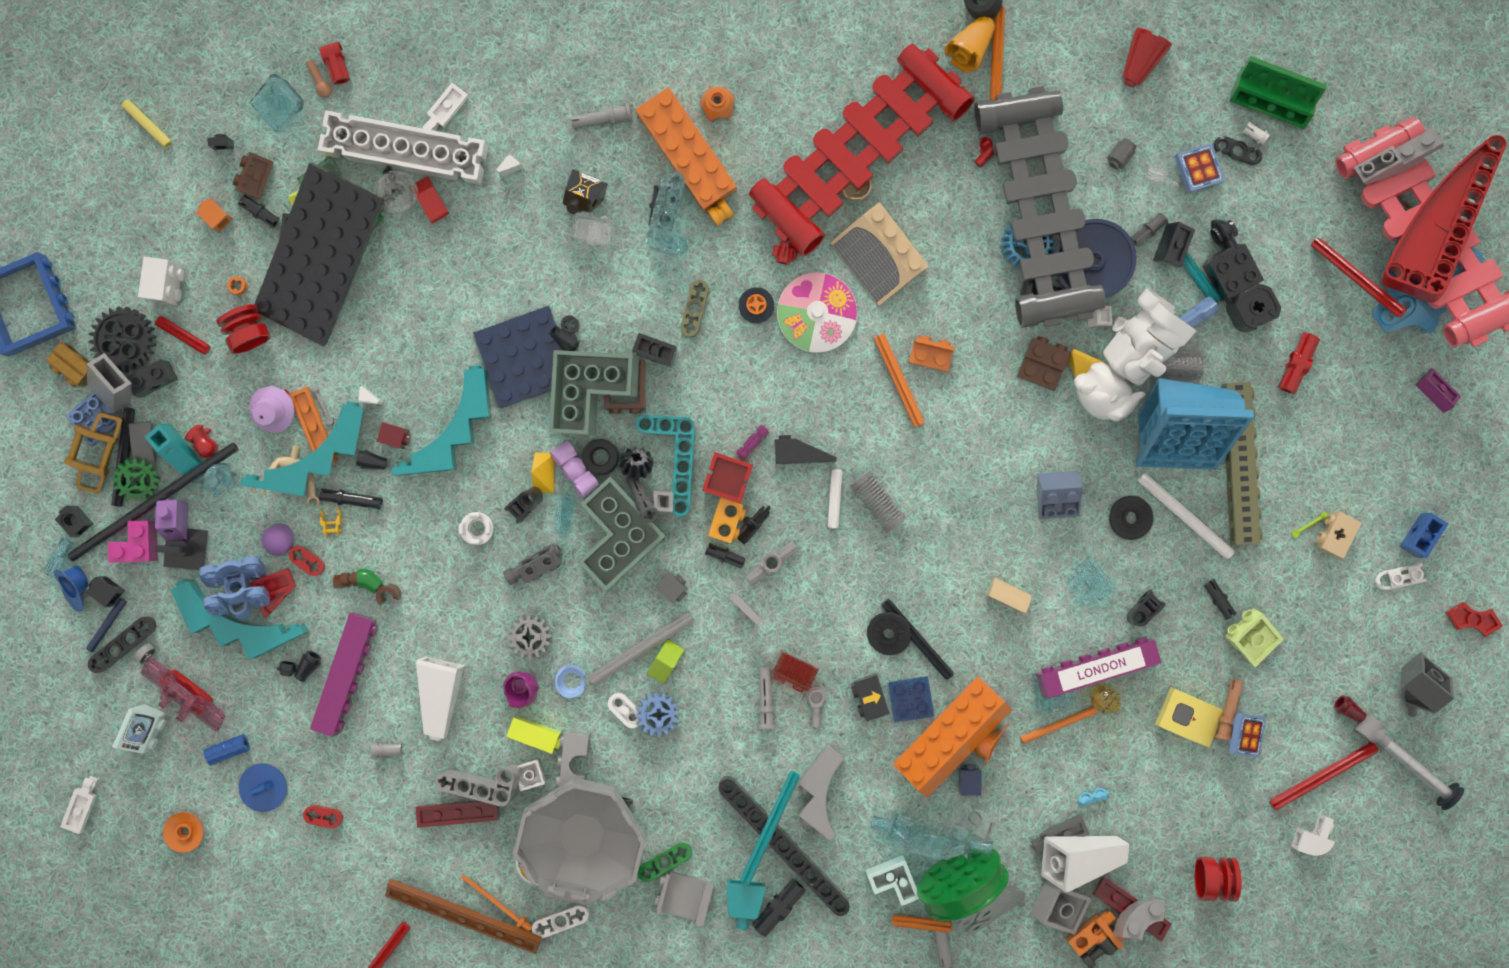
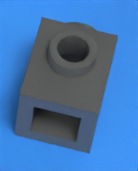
(672, 587)

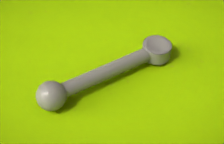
(329, 421)

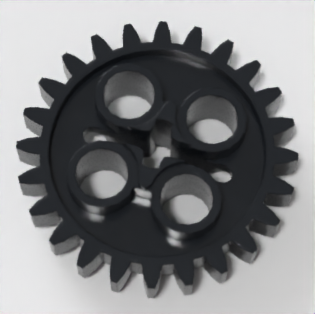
(125, 321)

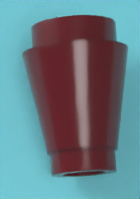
(1348, 707)

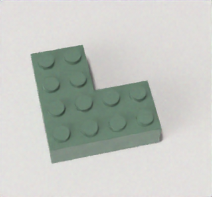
(579, 381)
(627, 535)

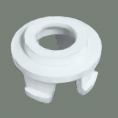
(464, 528)

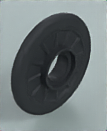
(1118, 517)
(891, 621)

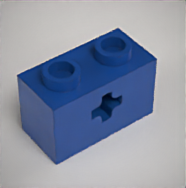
(1424, 535)

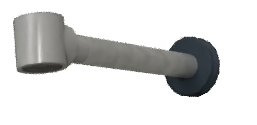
(1374, 732)

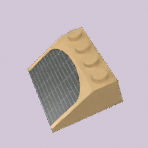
(879, 254)

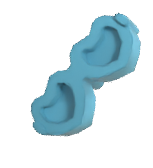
(1088, 798)

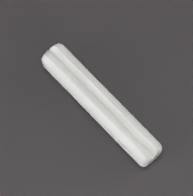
(834, 500)

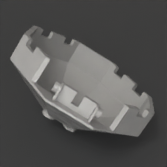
(580, 842)

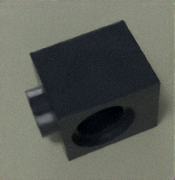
(81, 524)
(104, 591)

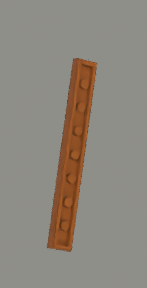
(463, 916)

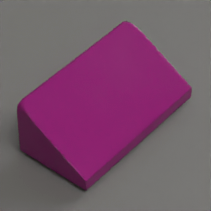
(1438, 390)

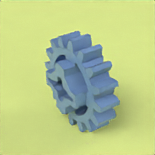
(655, 706)

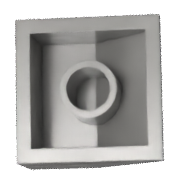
(1060, 908)

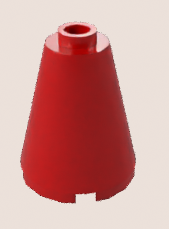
(1143, 56)

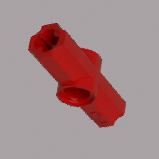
(1299, 363)

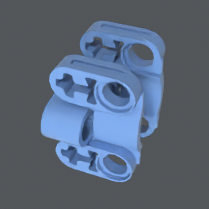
(217, 576)

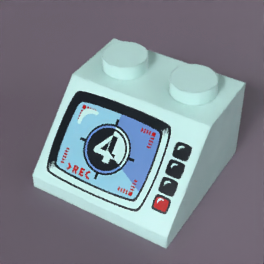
(140, 729)

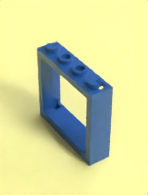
(57, 299)

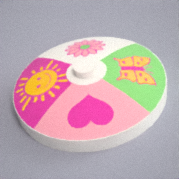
(817, 312)

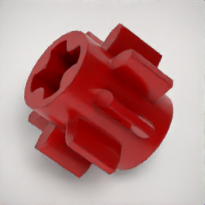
(784, 253)

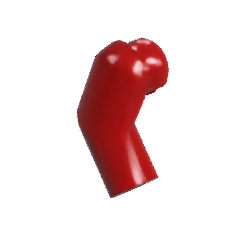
(987, 152)

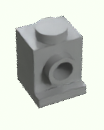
(659, 502)

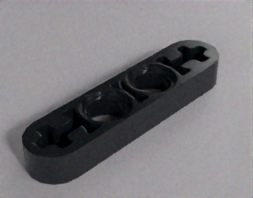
(122, 644)

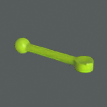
(1295, 533)

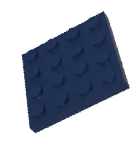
(519, 356)

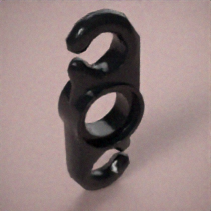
(1230, 143)

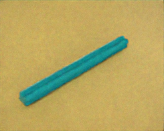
(769, 828)

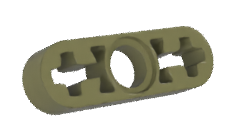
(703, 295)

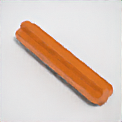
(921, 923)

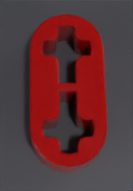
(304, 564)
(322, 821)

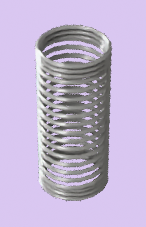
(865, 478)

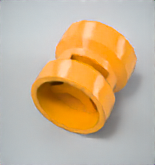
(720, 213)

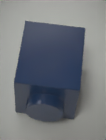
(970, 780)

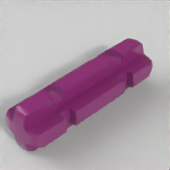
(752, 442)

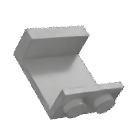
(684, 897)

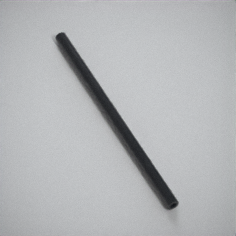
(151, 502)

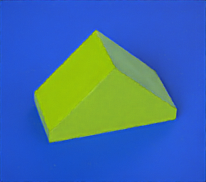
(665, 661)

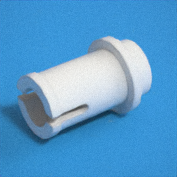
(1256, 133)

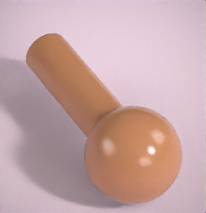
(322, 88)

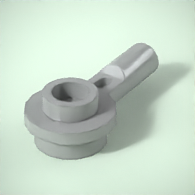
(816, 697)

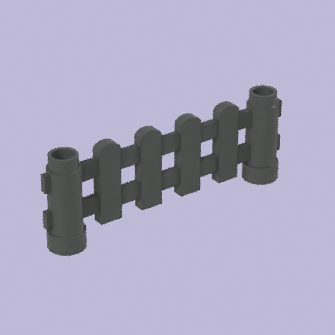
(1047, 305)

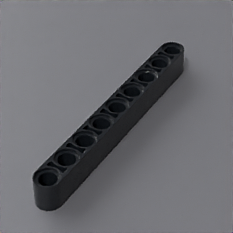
(789, 853)

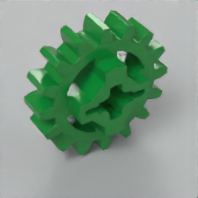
(142, 484)

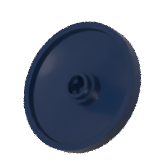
(1112, 253)

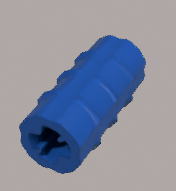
(226, 749)

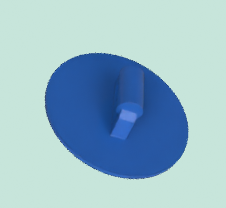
(262, 787)

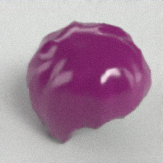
(520, 689)

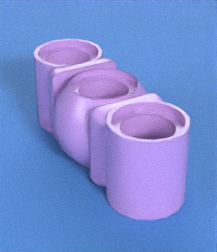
(574, 469)

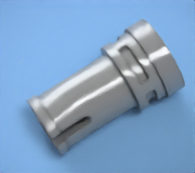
(379, 750)

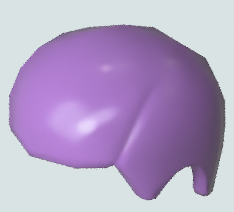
(278, 539)

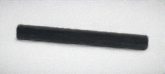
(123, 451)
(921, 643)

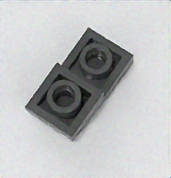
(139, 445)

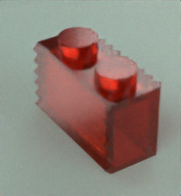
(794, 671)

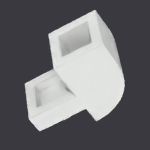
(1316, 842)

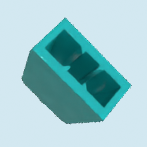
(744, 901)

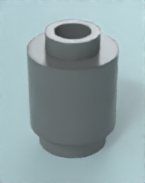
(1121, 154)

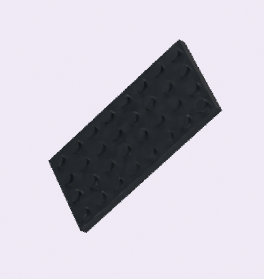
(318, 254)

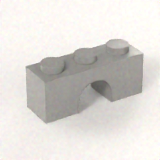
(573, 745)

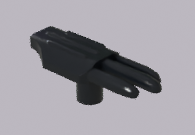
(752, 524)

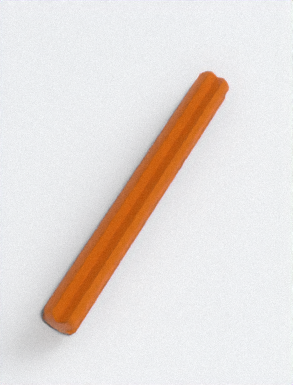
(997, 54)
(899, 380)

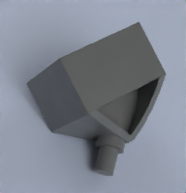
(1425, 686)

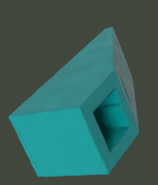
(173, 448)

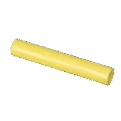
(147, 124)

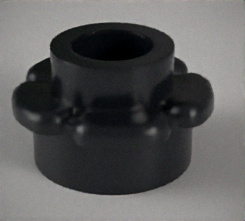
(287, 668)

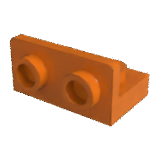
(931, 354)

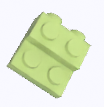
(1254, 636)

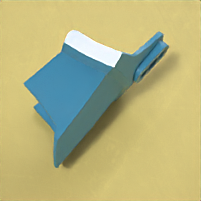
(1418, 310)

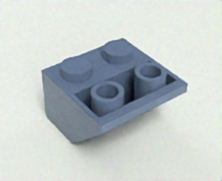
(1059, 494)

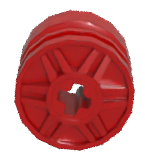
(243, 328)
(1218, 879)

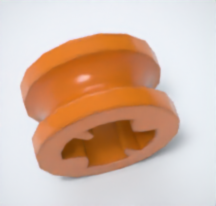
(244, 286)

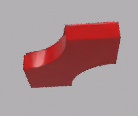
(1463, 616)

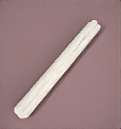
(1185, 515)

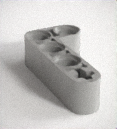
(476, 782)

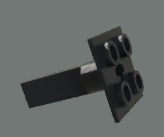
(185, 553)

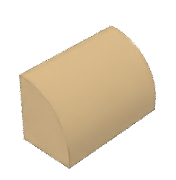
(1009, 595)

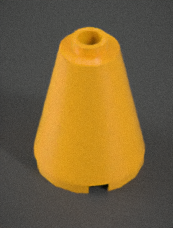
(970, 45)

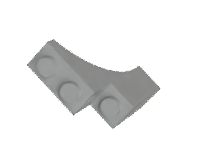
(816, 782)

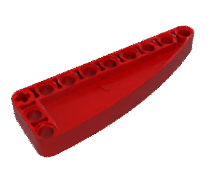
(1431, 230)

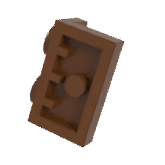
(252, 175)

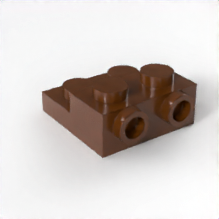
(1044, 363)

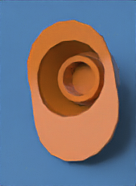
(987, 746)

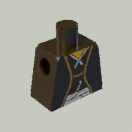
(583, 192)

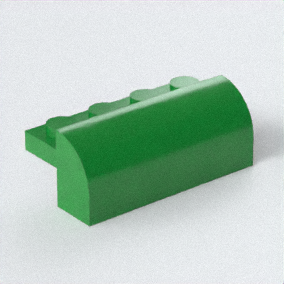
(1277, 92)

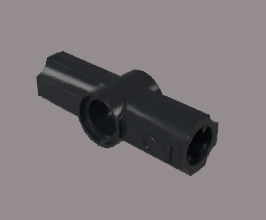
(779, 907)

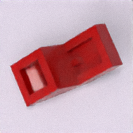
(430, 200)

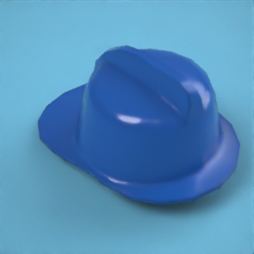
(73, 585)

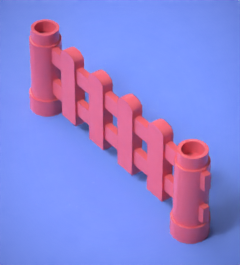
(1467, 325)

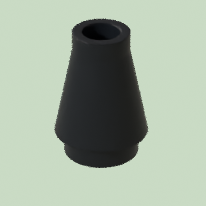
(564, 339)
(369, 460)
(308, 664)

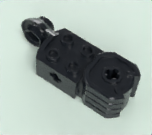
(1239, 279)

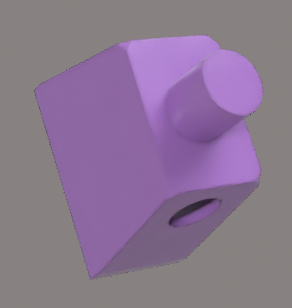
(172, 516)

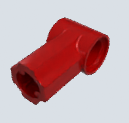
(335, 62)

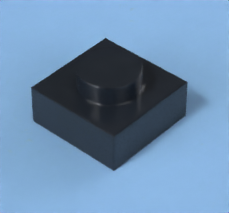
(220, 142)

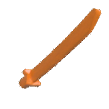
(521, 922)

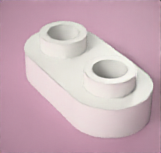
(624, 710)

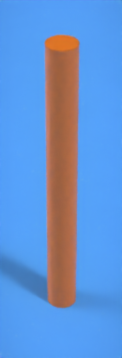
(1058, 724)

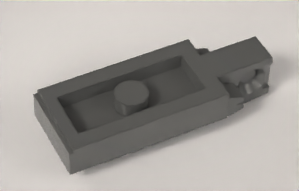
(1072, 827)

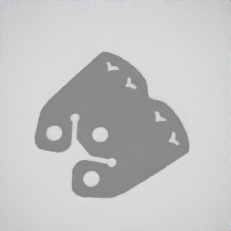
(998, 907)

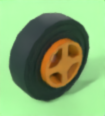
(756, 298)

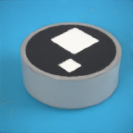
(144, 652)

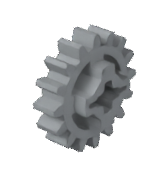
(529, 627)

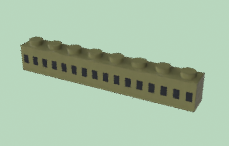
(1242, 479)

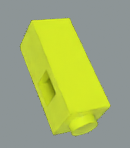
(534, 734)

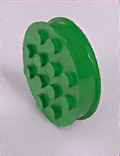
(962, 886)

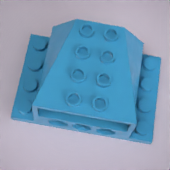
(1189, 425)

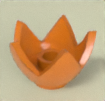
(713, 110)

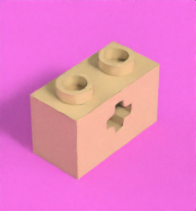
(1346, 529)

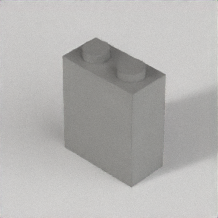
(108, 383)

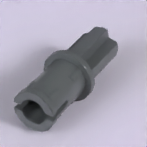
(1149, 229)

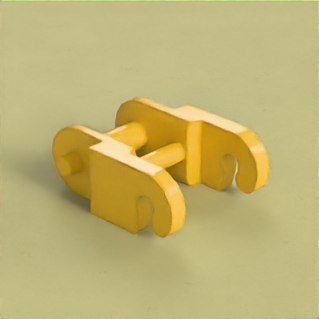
(337, 530)

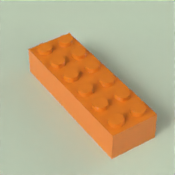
(686, 149)
(952, 737)

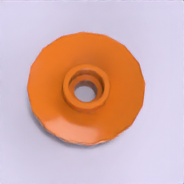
(174, 834)

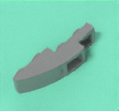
(1399, 159)

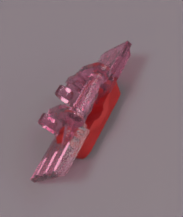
(183, 691)

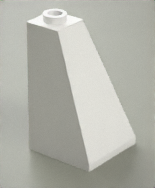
(438, 694)
(1078, 860)

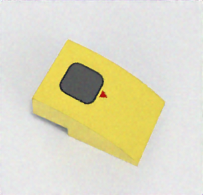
(1189, 717)

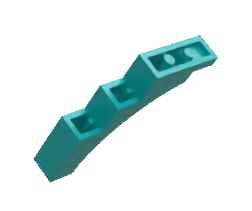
(441, 452)
(293, 478)
(253, 637)

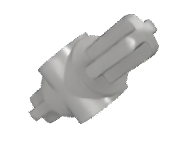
(762, 569)

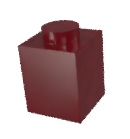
(393, 436)

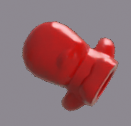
(202, 443)

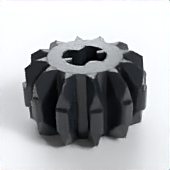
(636, 463)

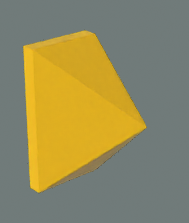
(1081, 362)
(543, 472)

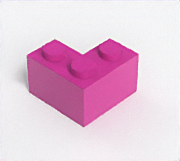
(140, 544)

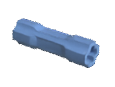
(1201, 312)

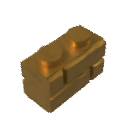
(69, 363)

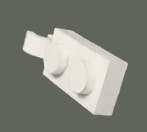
(445, 107)
(80, 806)

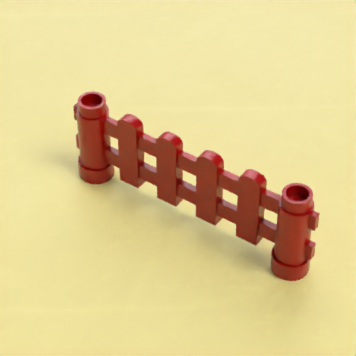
(918, 68)

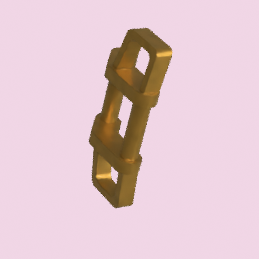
(110, 440)

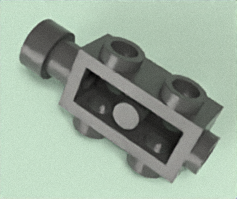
(534, 569)

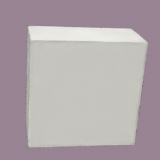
(531, 775)

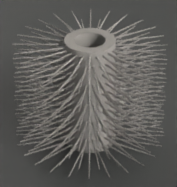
(1184, 365)

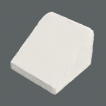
(509, 166)
(1101, 318)
(368, 397)

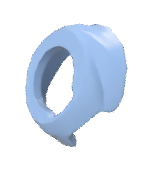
(559, 681)

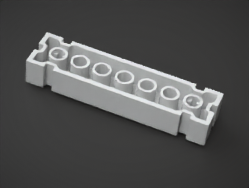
(403, 147)

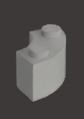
(1138, 917)

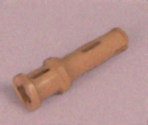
(1226, 721)

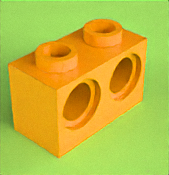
(721, 518)

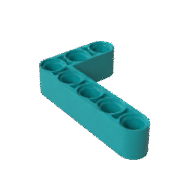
(679, 457)

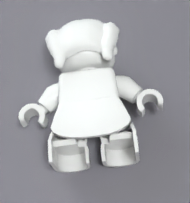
(1132, 357)

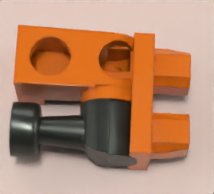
(1096, 932)

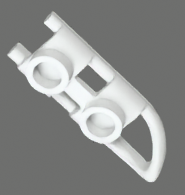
(1396, 579)

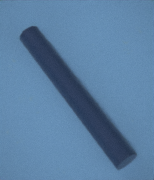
(106, 624)

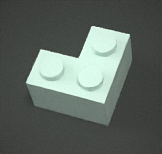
(894, 874)

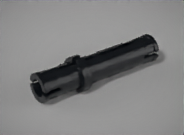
(342, 497)

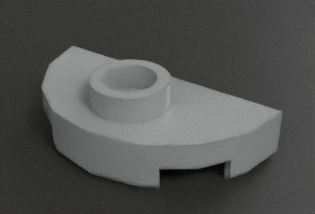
(745, 610)

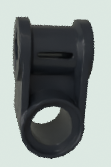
(522, 505)
(1147, 606)

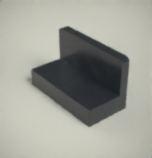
(1174, 244)

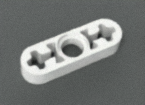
(545, 920)

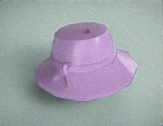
(271, 409)

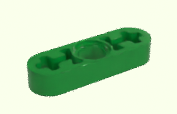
(654, 875)

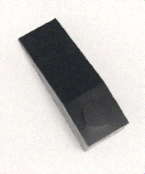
(795, 452)

